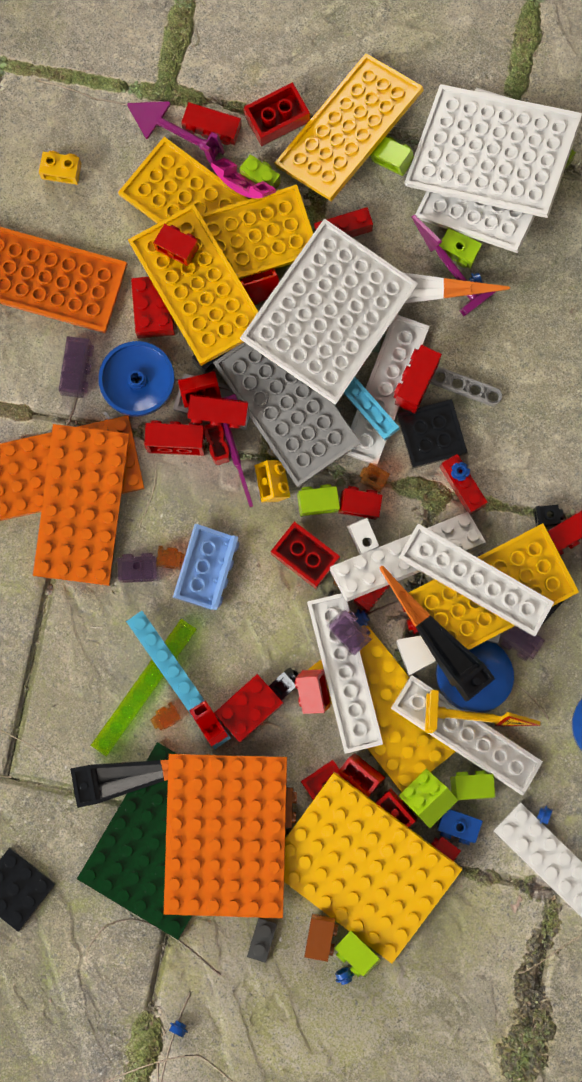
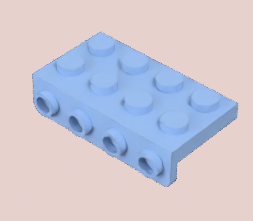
(206, 567)

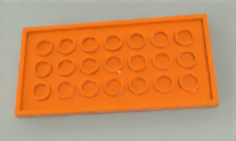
(58, 280)
(25, 468)
(81, 504)

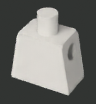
(360, 530)
(414, 654)

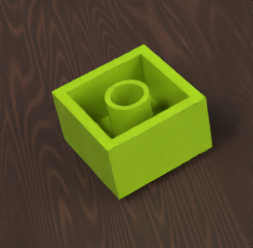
(428, 798)

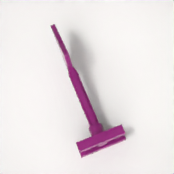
(150, 115)
(433, 243)
(234, 454)

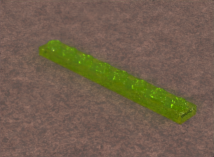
(140, 692)

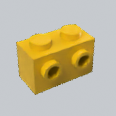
(60, 167)
(272, 481)

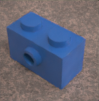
(459, 826)

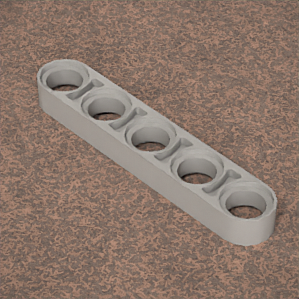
(465, 389)

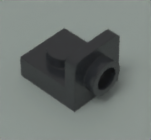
(284, 683)

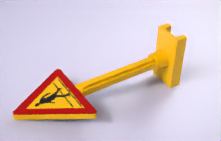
(434, 712)

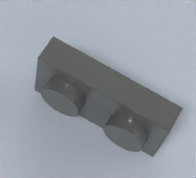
(262, 940)

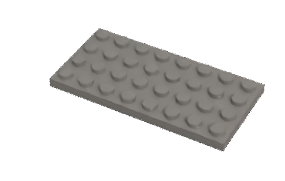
(292, 417)

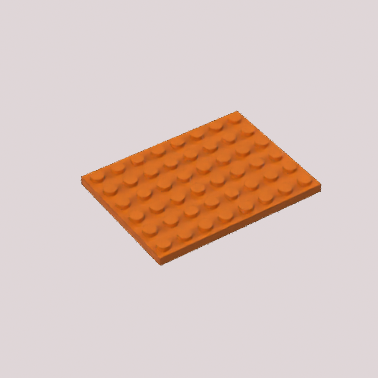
(225, 836)

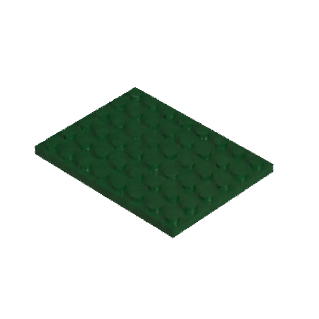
(132, 854)

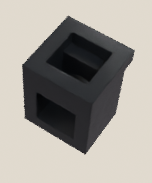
(540, 515)

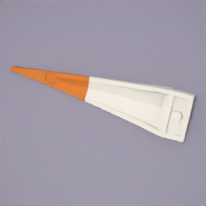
(439, 288)

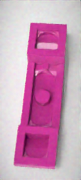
(228, 174)

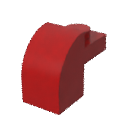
(208, 723)

